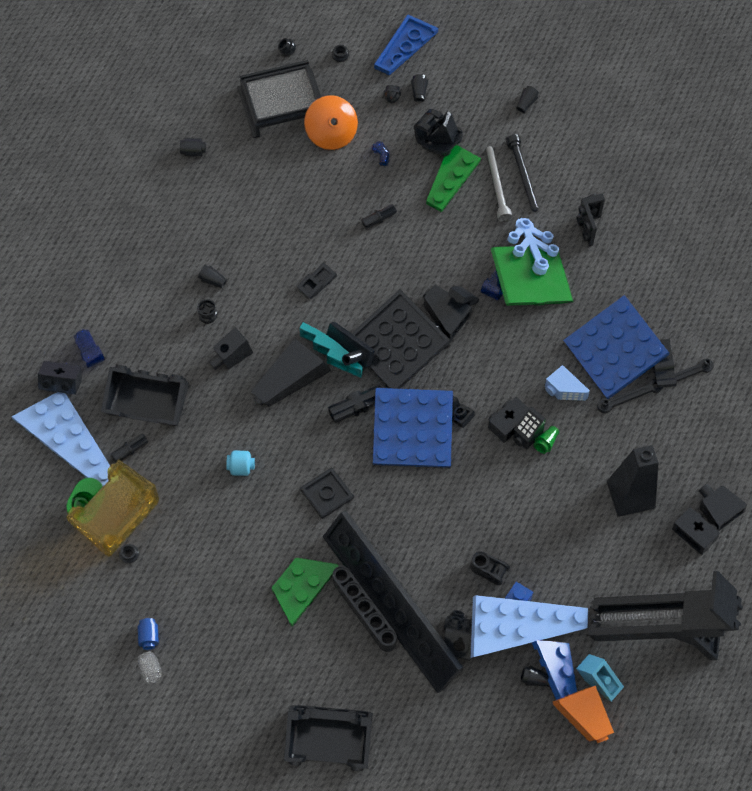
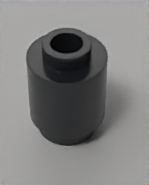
(192, 147)

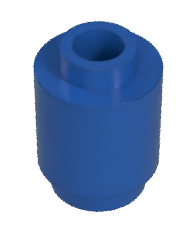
(148, 634)

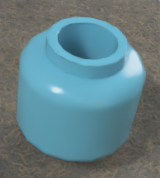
(240, 463)

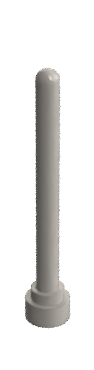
(503, 213)

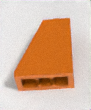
(586, 714)

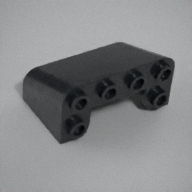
(144, 396)

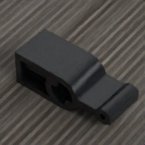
(664, 369)

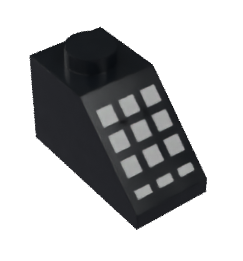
(529, 428)

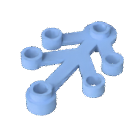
(526, 228)

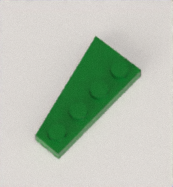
(451, 176)

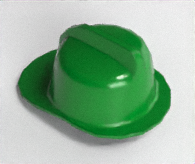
(83, 493)

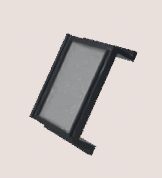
(277, 95)

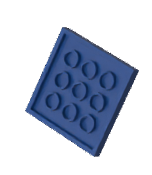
(616, 347)
(412, 427)

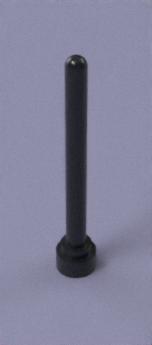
(513, 142)

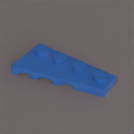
(405, 42)

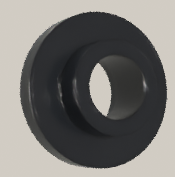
(340, 49)
(126, 548)

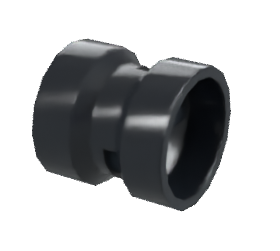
(207, 311)

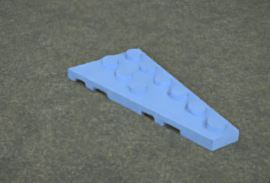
(63, 432)
(512, 623)

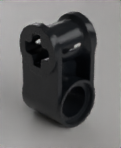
(490, 568)

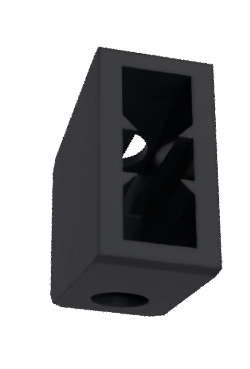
(230, 350)
(720, 505)

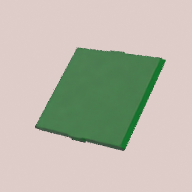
(523, 285)

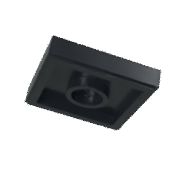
(327, 493)

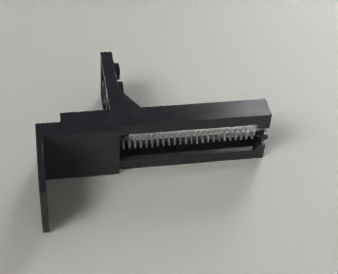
(704, 616)

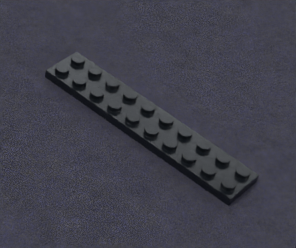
(393, 602)

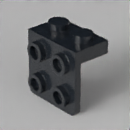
(590, 209)

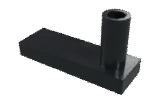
(357, 349)

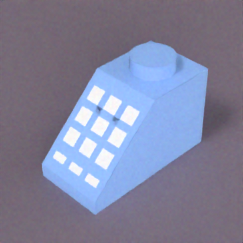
(565, 386)

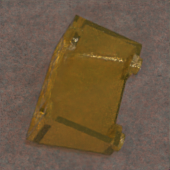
(115, 508)

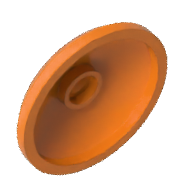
(319, 126)

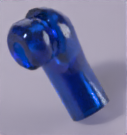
(383, 151)

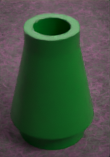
(545, 441)

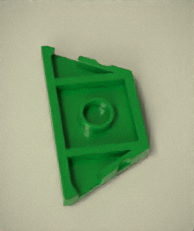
(301, 585)

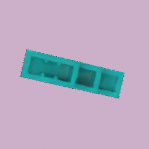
(329, 347)

